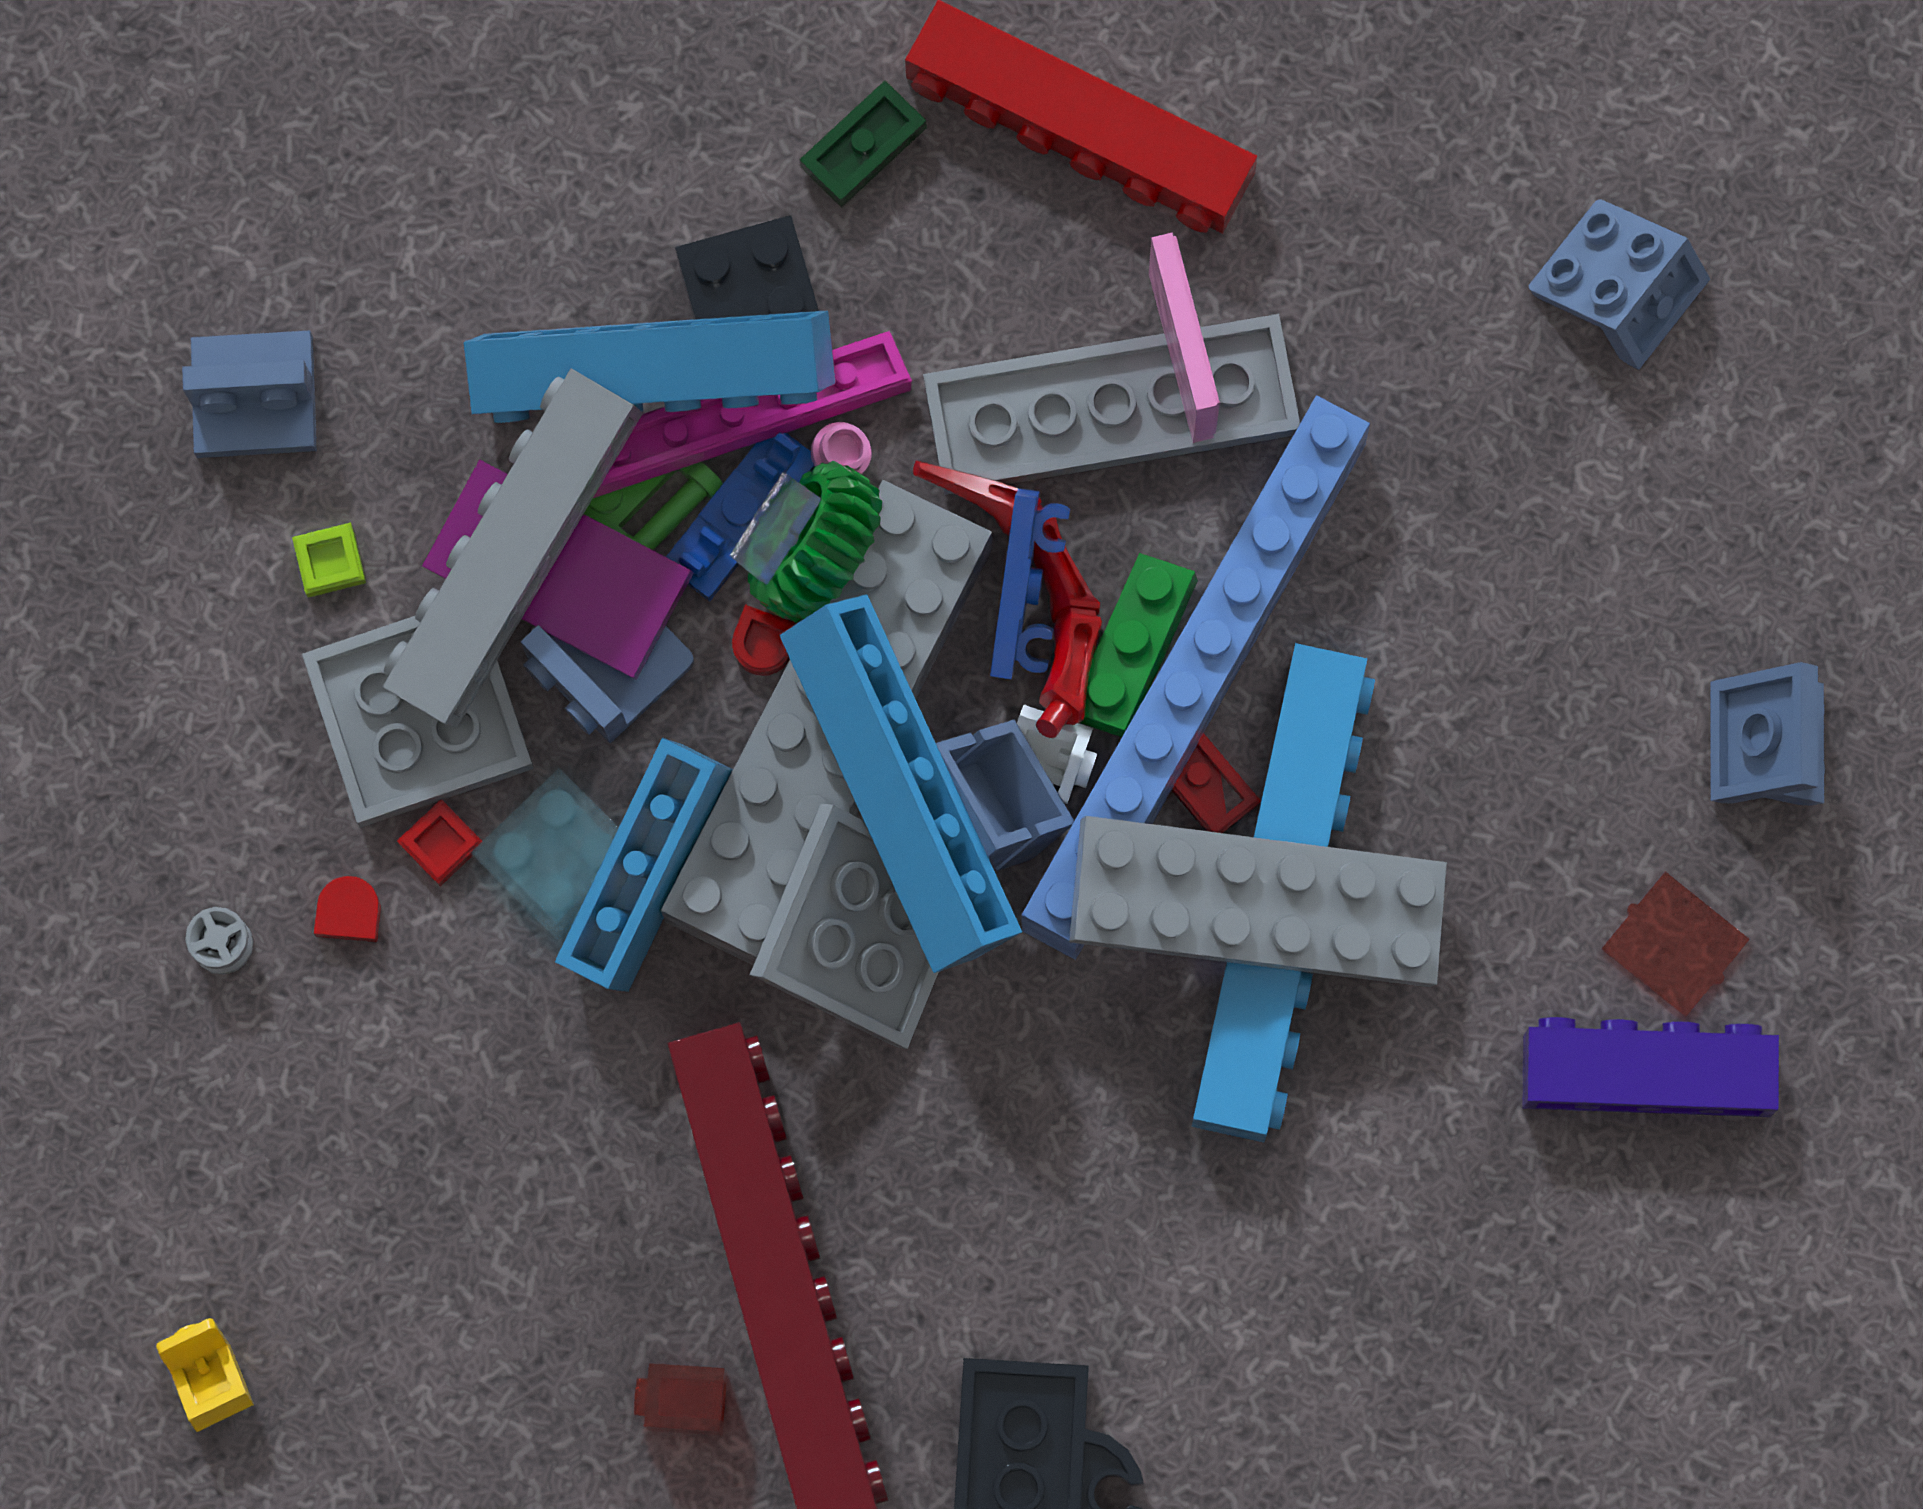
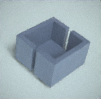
(1005, 793)

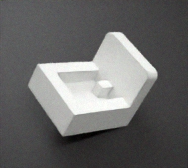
(1061, 757)

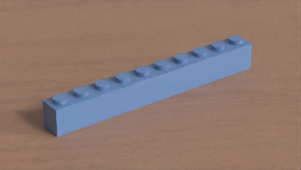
(1209, 649)

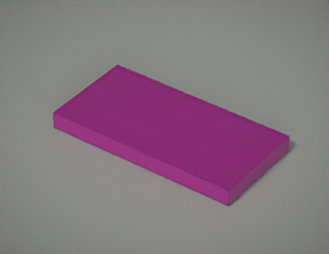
(601, 591)

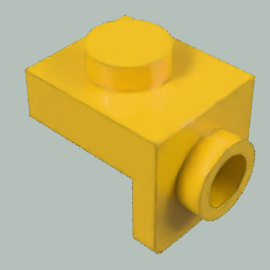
(205, 1373)

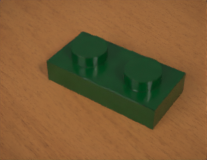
(863, 143)

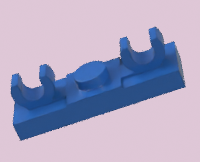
(724, 519)
(1023, 585)

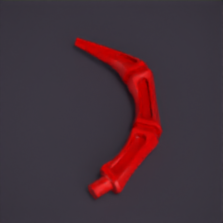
(1071, 601)

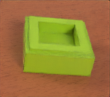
(329, 560)

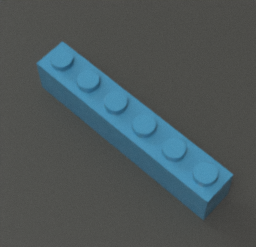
(657, 362)
(900, 783)

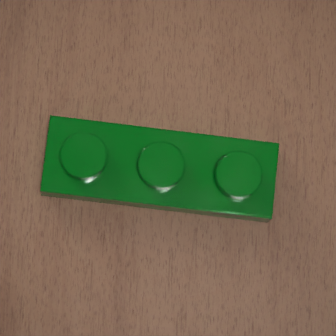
(1136, 642)

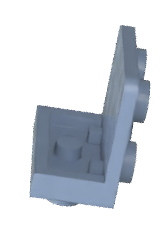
(598, 693)

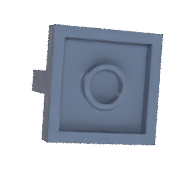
(252, 394)
(1768, 736)

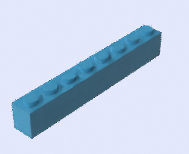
(1302, 807)

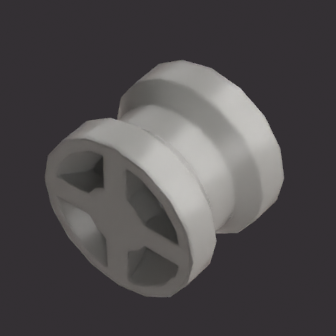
(213, 930)

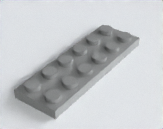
(1107, 404)
(1257, 901)

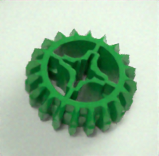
(828, 545)

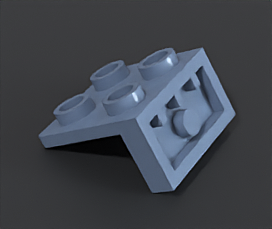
(1623, 278)

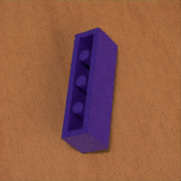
(1650, 1070)

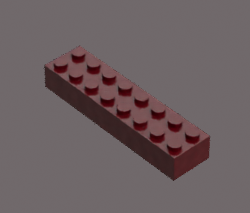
(772, 1272)

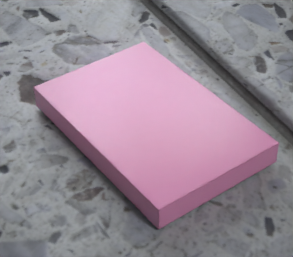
(1183, 337)

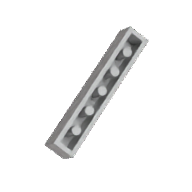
(511, 548)

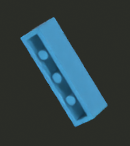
(642, 866)

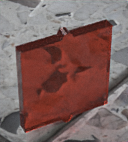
(1675, 944)

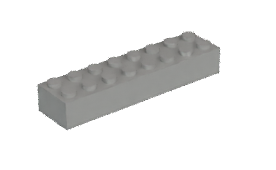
(747, 850)

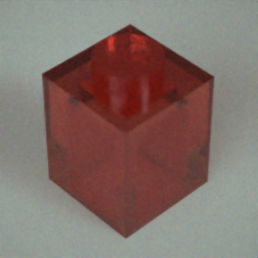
(682, 1399)

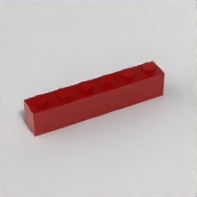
(1080, 118)

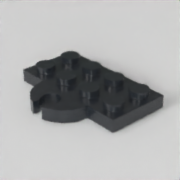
(1029, 1441)

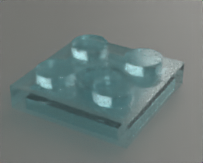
(549, 851)

